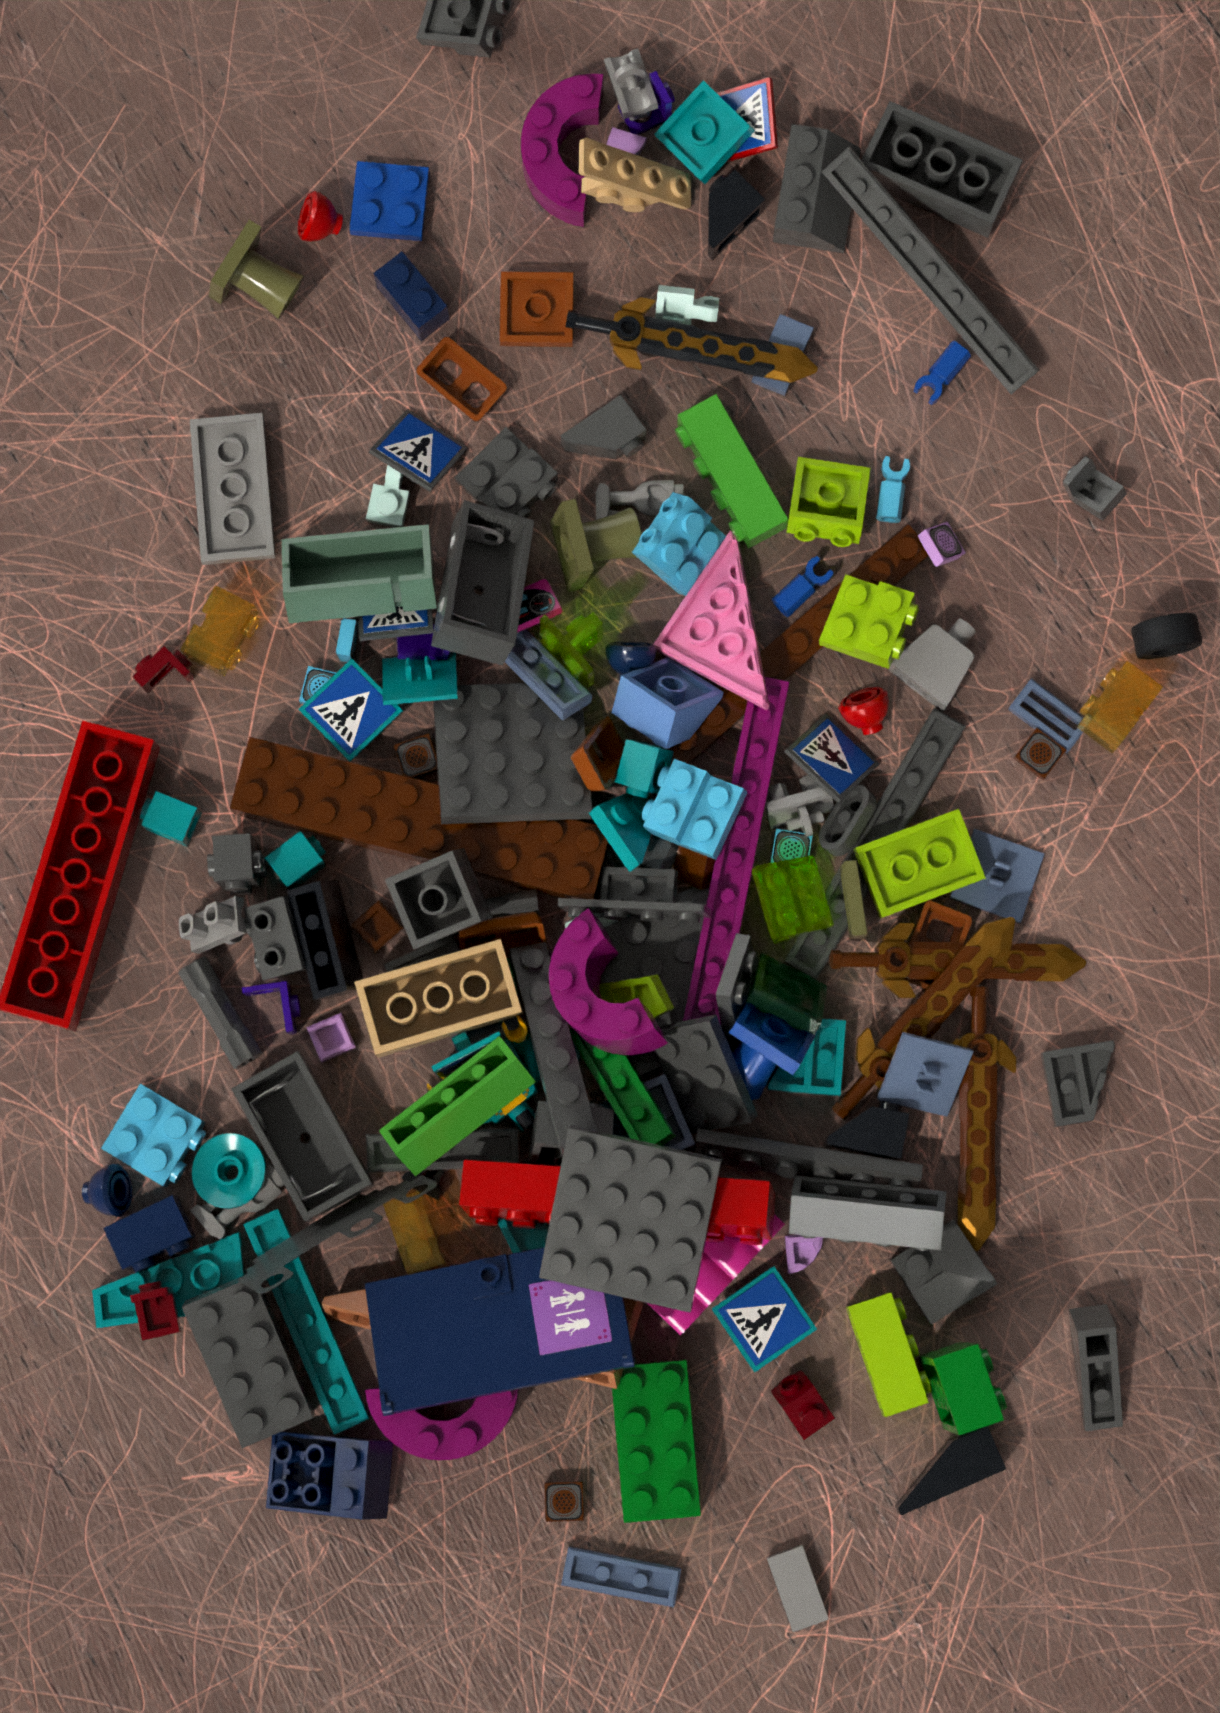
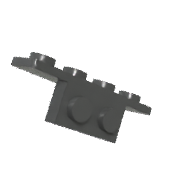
(637, 892)

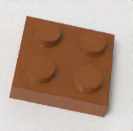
(536, 309)

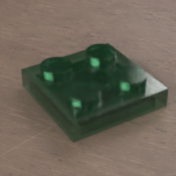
(787, 994)

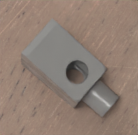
(936, 662)

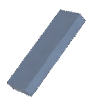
(547, 676)
(621, 1576)

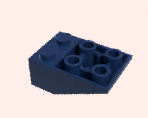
(330, 1475)

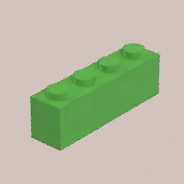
(731, 471)
(457, 1106)

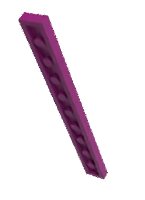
(736, 858)

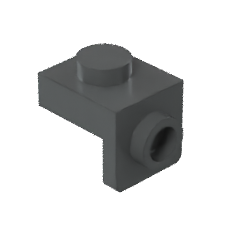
(1093, 489)

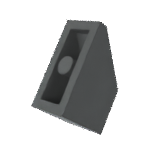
(607, 432)

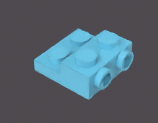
(679, 542)
(693, 809)
(155, 1136)

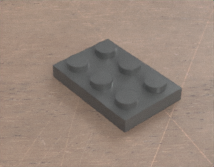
(704, 1075)

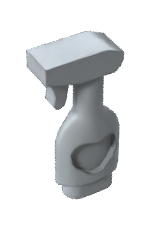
(646, 497)
(217, 1224)

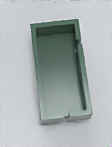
(358, 573)

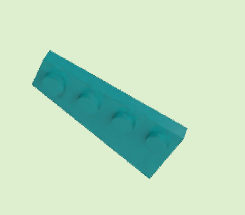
(187, 1274)

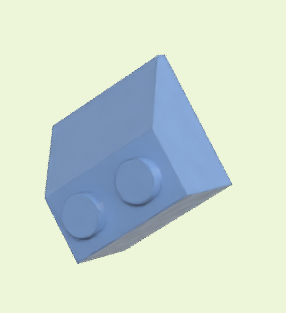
(665, 702)

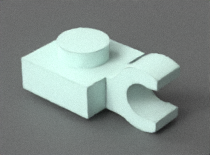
(679, 305)
(388, 502)

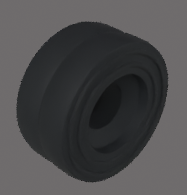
(1166, 635)

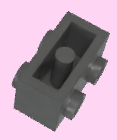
(237, 863)
(274, 938)

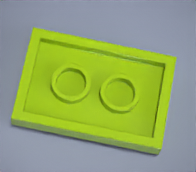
(919, 863)

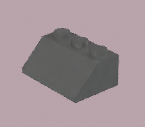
(809, 206)

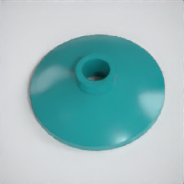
(215, 1160)

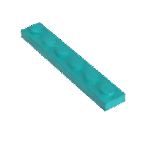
(310, 1329)

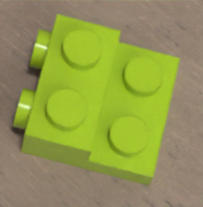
(828, 501)
(869, 621)

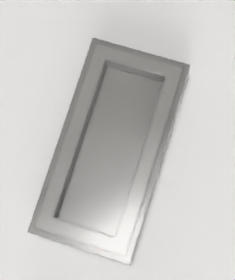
(797, 1588)

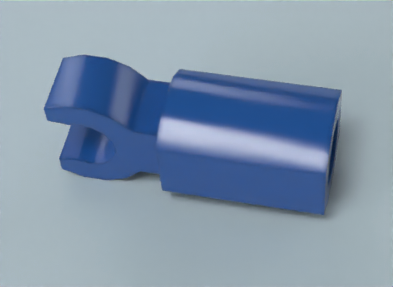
(944, 370)
(800, 589)

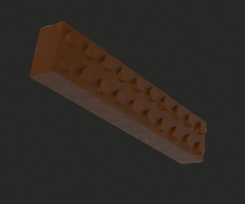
(404, 821)

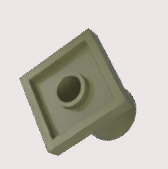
(254, 274)
(591, 541)

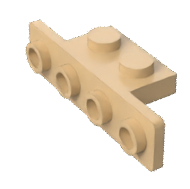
(630, 179)

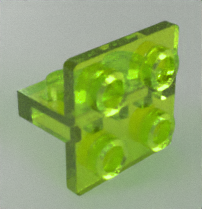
(581, 637)
(792, 898)

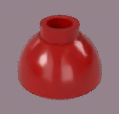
(318, 218)
(866, 709)

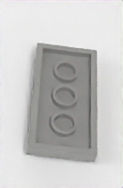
(232, 488)

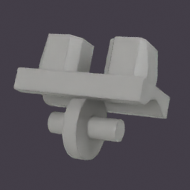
(631, 85)
(798, 809)
(214, 925)

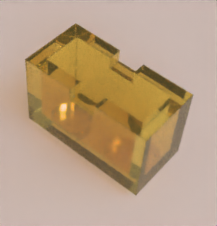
(222, 632)
(1119, 706)
(414, 1234)

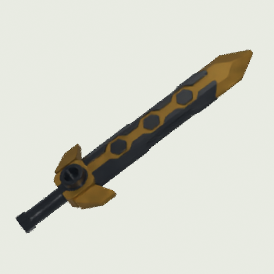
(687, 343)

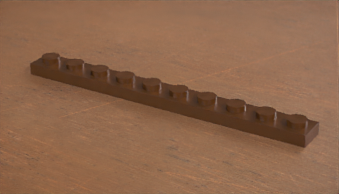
(801, 639)

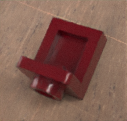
(155, 668)
(156, 1310)
(802, 1404)

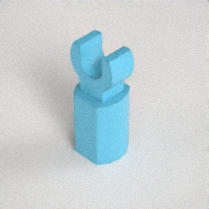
(892, 492)

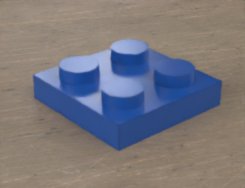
(389, 201)

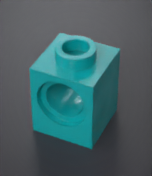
(641, 767)
(170, 818)
(297, 860)

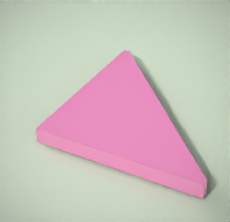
(716, 628)

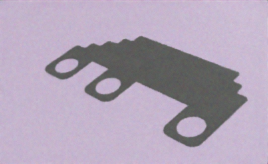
(338, 1220)

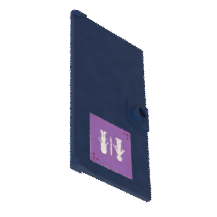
(488, 1331)

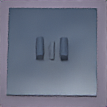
(1008, 873)
(925, 1074)

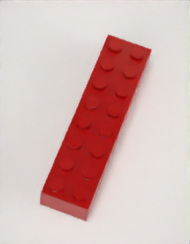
(78, 876)
(528, 1192)

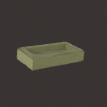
(853, 900)

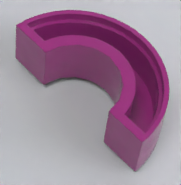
(549, 121)
(575, 984)
(445, 1438)

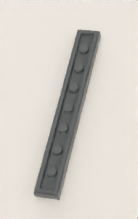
(930, 270)
(891, 815)

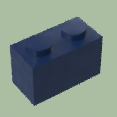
(411, 296)
(150, 1233)

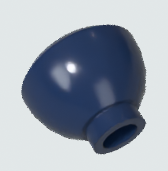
(629, 656)
(109, 1190)

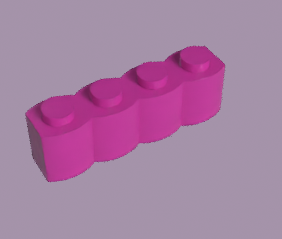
(718, 1268)

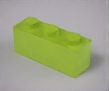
(889, 1354)

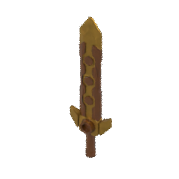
(927, 960)
(931, 1009)
(977, 1124)

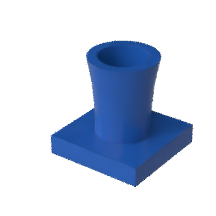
(764, 1044)

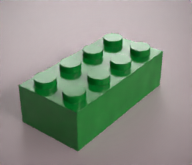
(963, 1387)
(656, 1442)

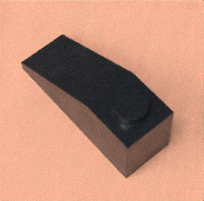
(957, 1465)

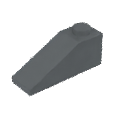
(1096, 1366)

